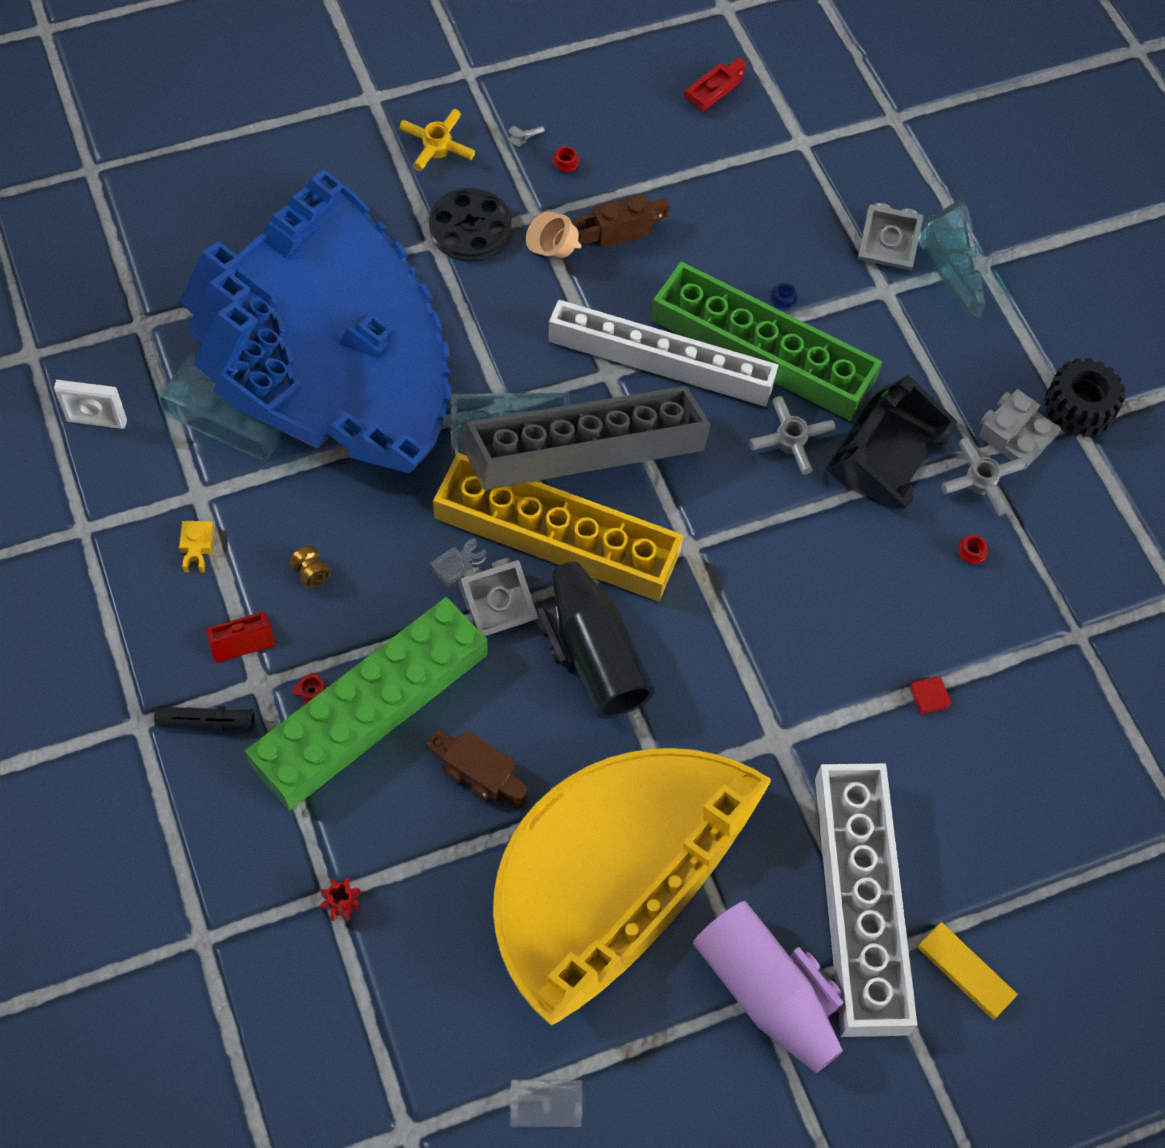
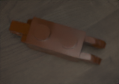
(621, 220)
(478, 767)

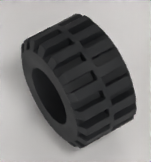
(1093, 381)

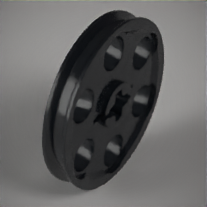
(463, 232)

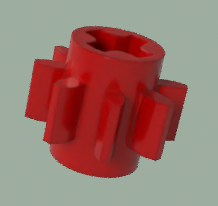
(336, 891)

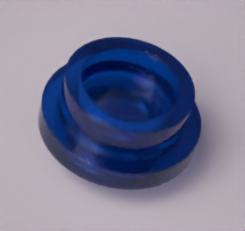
(787, 291)

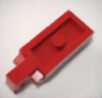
(715, 84)

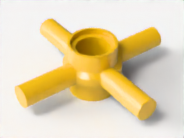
(437, 140)

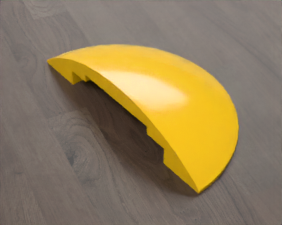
(612, 866)

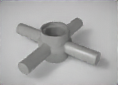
(788, 443)
(979, 484)

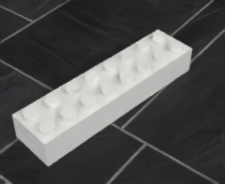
(864, 901)

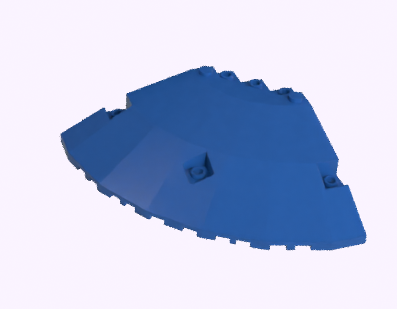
(324, 330)

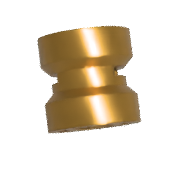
(311, 569)

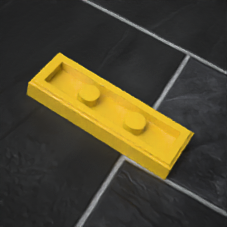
(967, 971)

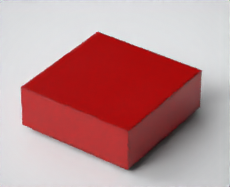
(930, 695)

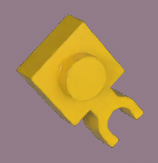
(196, 540)

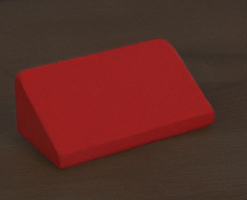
(240, 637)

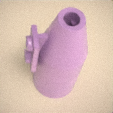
(776, 990)

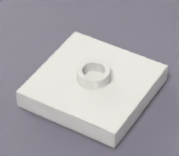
(90, 404)

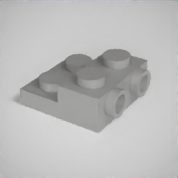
(890, 236)
(1018, 428)
(497, 597)

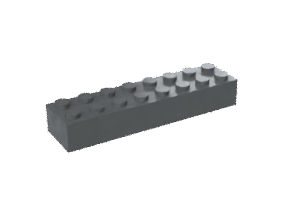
(585, 437)

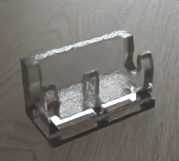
(546, 1103)

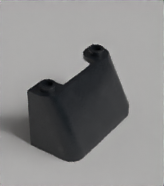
(891, 442)

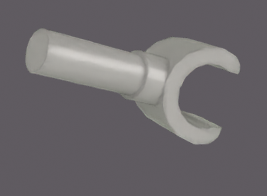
(519, 137)

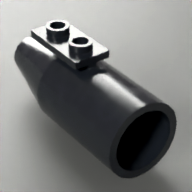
(594, 638)

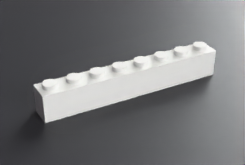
(662, 353)

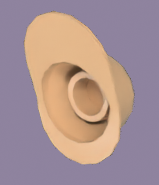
(552, 235)

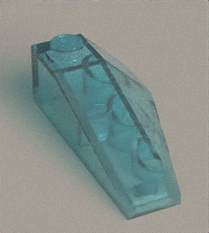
(950, 254)

